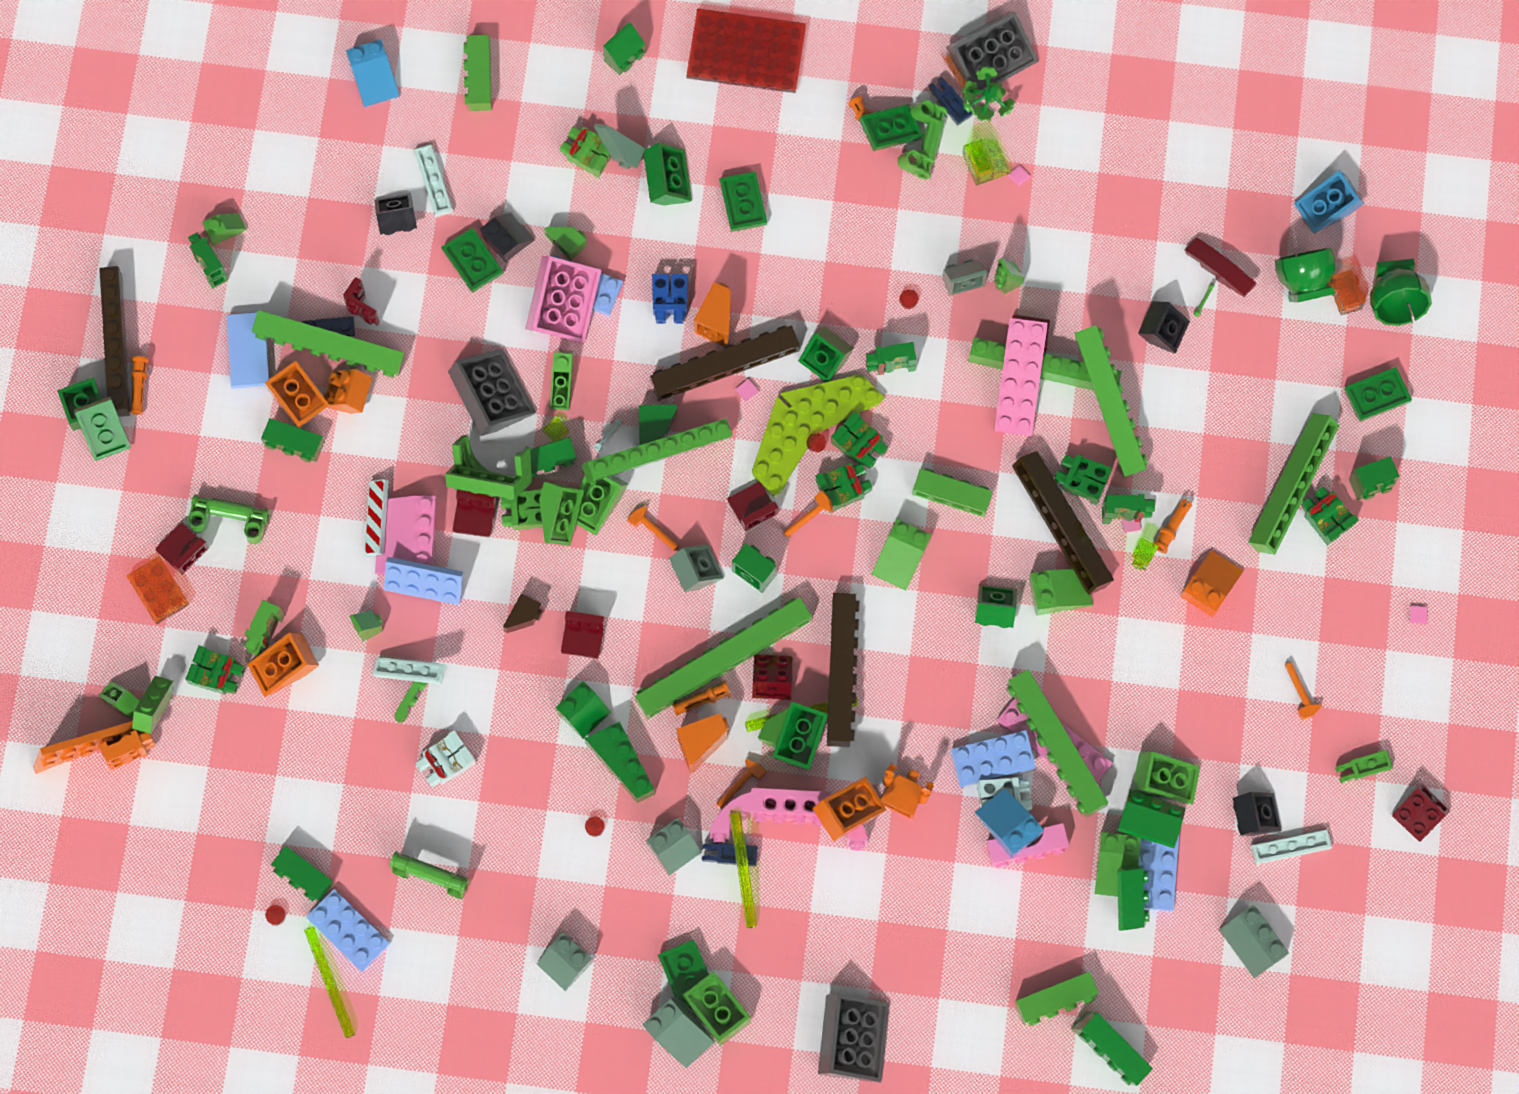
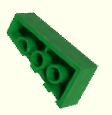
(618, 755)
(1112, 1048)

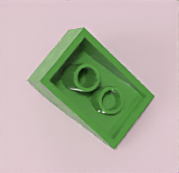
(599, 502)
(559, 511)
(901, 554)
(1057, 591)
(1165, 777)
(1112, 853)
(717, 1008)

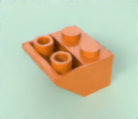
(347, 390)

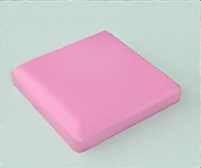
(1019, 175)
(747, 390)
(1131, 526)
(1418, 614)

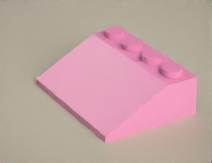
(563, 299)
(409, 531)

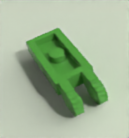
(409, 701)
(1366, 766)

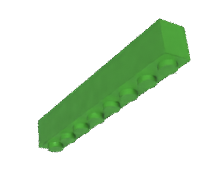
(328, 343)
(1053, 367)
(1110, 400)
(657, 450)
(1293, 483)
(1057, 743)

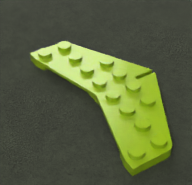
(810, 412)

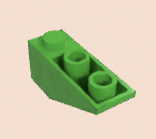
(1008, 276)
(561, 379)

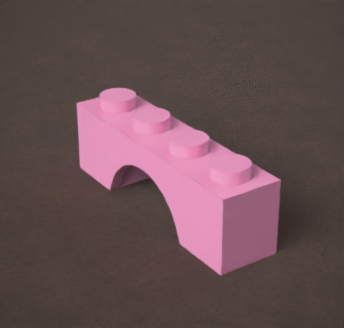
(1053, 841)

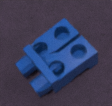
(670, 303)

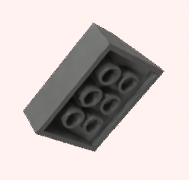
(995, 45)
(491, 391)
(853, 1038)

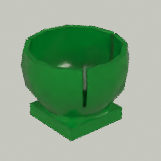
(1307, 274)
(1396, 286)

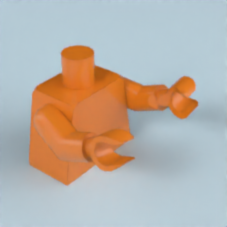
(904, 793)

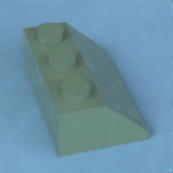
(1254, 941)

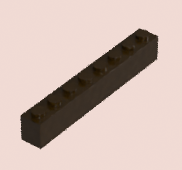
(115, 339)
(724, 363)
(1062, 522)
(841, 670)

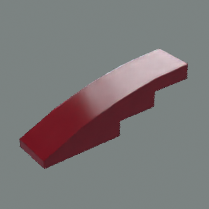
(1220, 266)

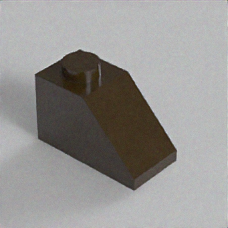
(523, 614)

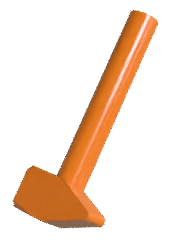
(823, 501)
(638, 517)
(1308, 710)
(754, 769)

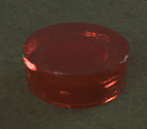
(908, 299)
(816, 442)
(594, 826)
(275, 915)

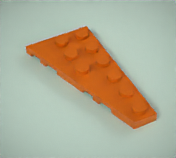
(79, 747)

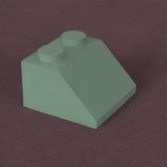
(964, 277)
(696, 567)
(673, 846)
(564, 961)

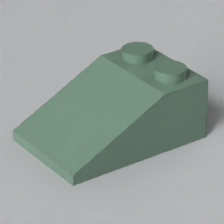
(678, 1032)

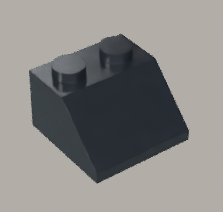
(395, 214)
(506, 236)
(1164, 326)
(1256, 813)

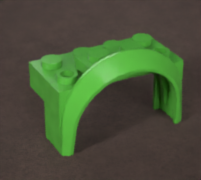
(471, 476)

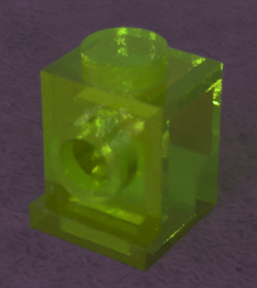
(1144, 554)

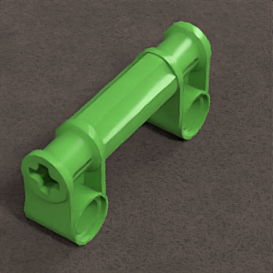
(921, 162)
(255, 518)
(404, 866)

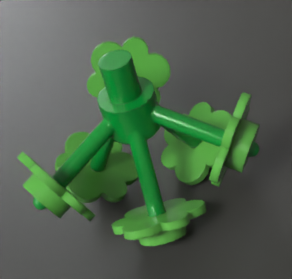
(992, 93)

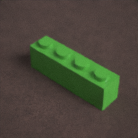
(479, 73)
(951, 492)
(1057, 998)

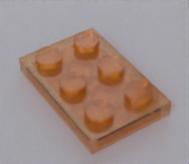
(158, 590)

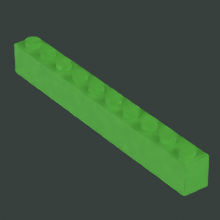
(723, 658)

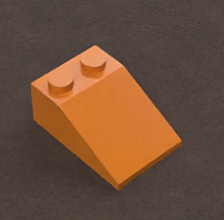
(296, 394)
(1211, 583)
(283, 663)
(849, 808)

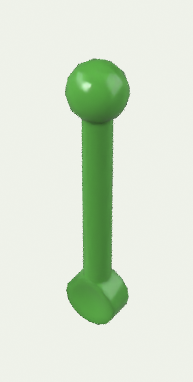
(1197, 313)

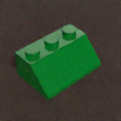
(667, 175)
(800, 736)
(1151, 819)
(1132, 897)

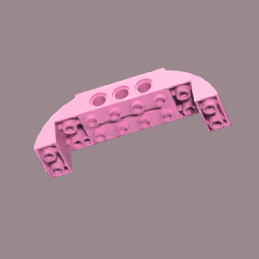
(753, 806)

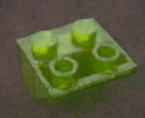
(985, 160)

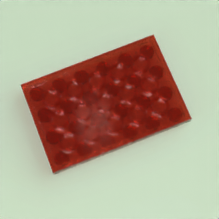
(746, 50)

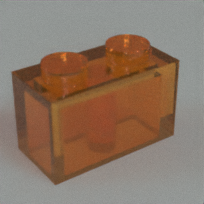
(1347, 292)

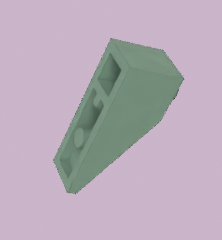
(620, 147)

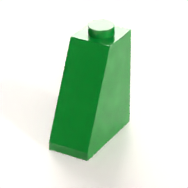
(655, 421)

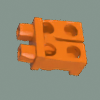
(127, 749)

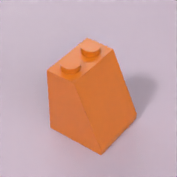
(714, 315)
(702, 739)

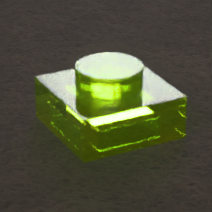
(556, 430)

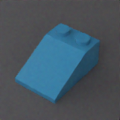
(372, 73)
(1329, 202)
(1009, 823)

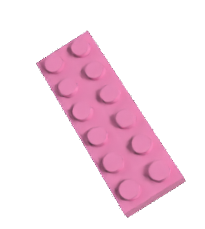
(1020, 376)
(1016, 722)

